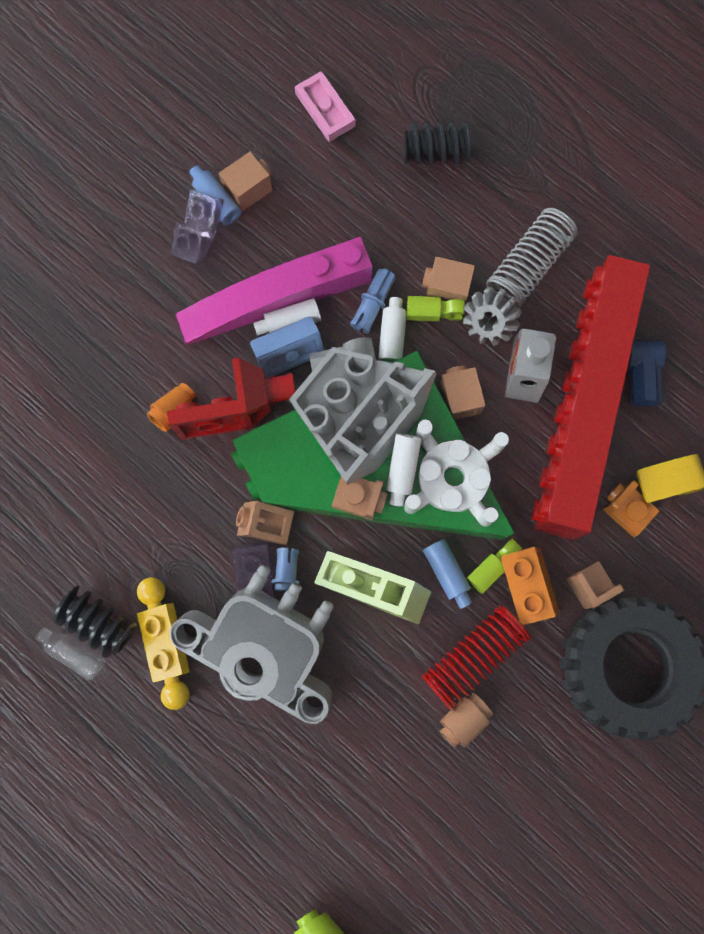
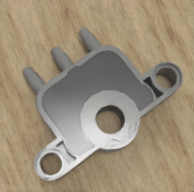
(272, 634)

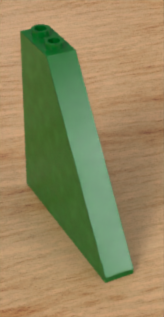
(297, 475)

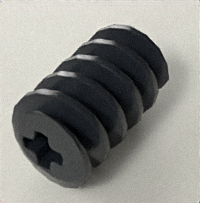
(437, 142)
(92, 623)

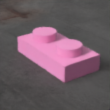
(325, 106)

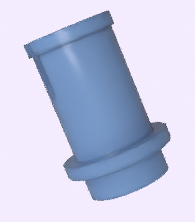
(285, 569)

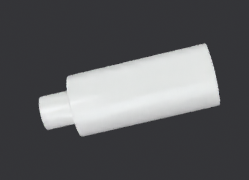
(285, 316)
(392, 331)
(403, 467)

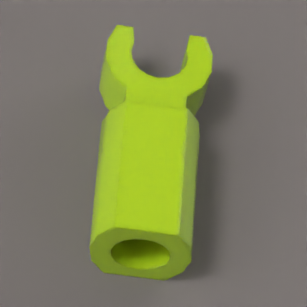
(432, 308)
(491, 568)

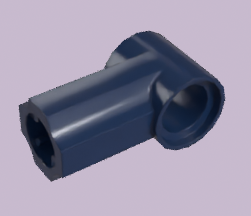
(644, 369)

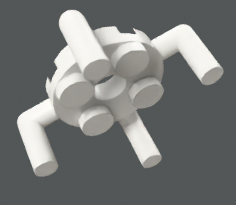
(463, 457)

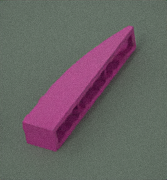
(295, 281)

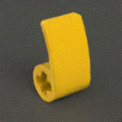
(671, 478)

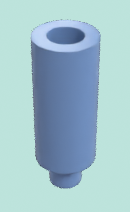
(208, 183)
(448, 572)

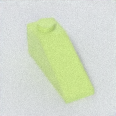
(373, 587)

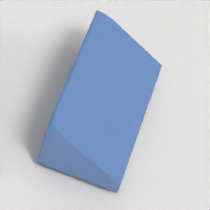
(287, 346)

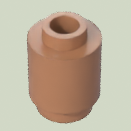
(465, 721)

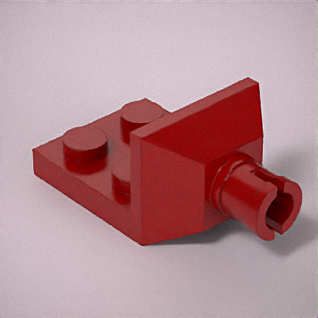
(227, 415)

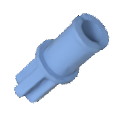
(373, 300)

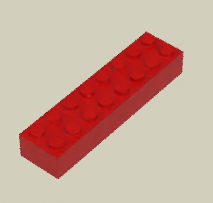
(591, 399)

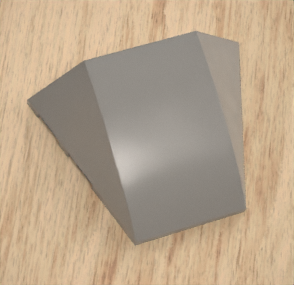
(359, 407)

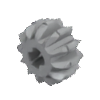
(499, 306)

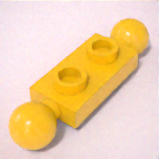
(163, 657)

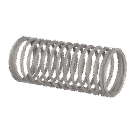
(509, 283)

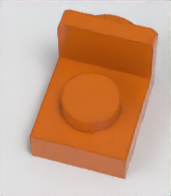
(629, 508)

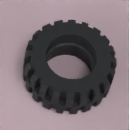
(680, 668)

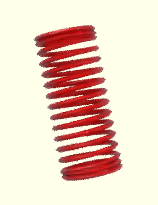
(510, 625)

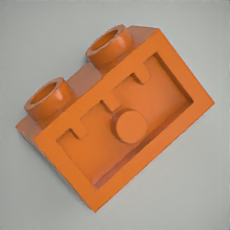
(530, 585)

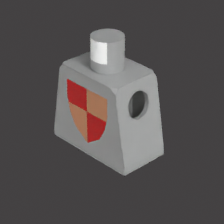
(530, 361)

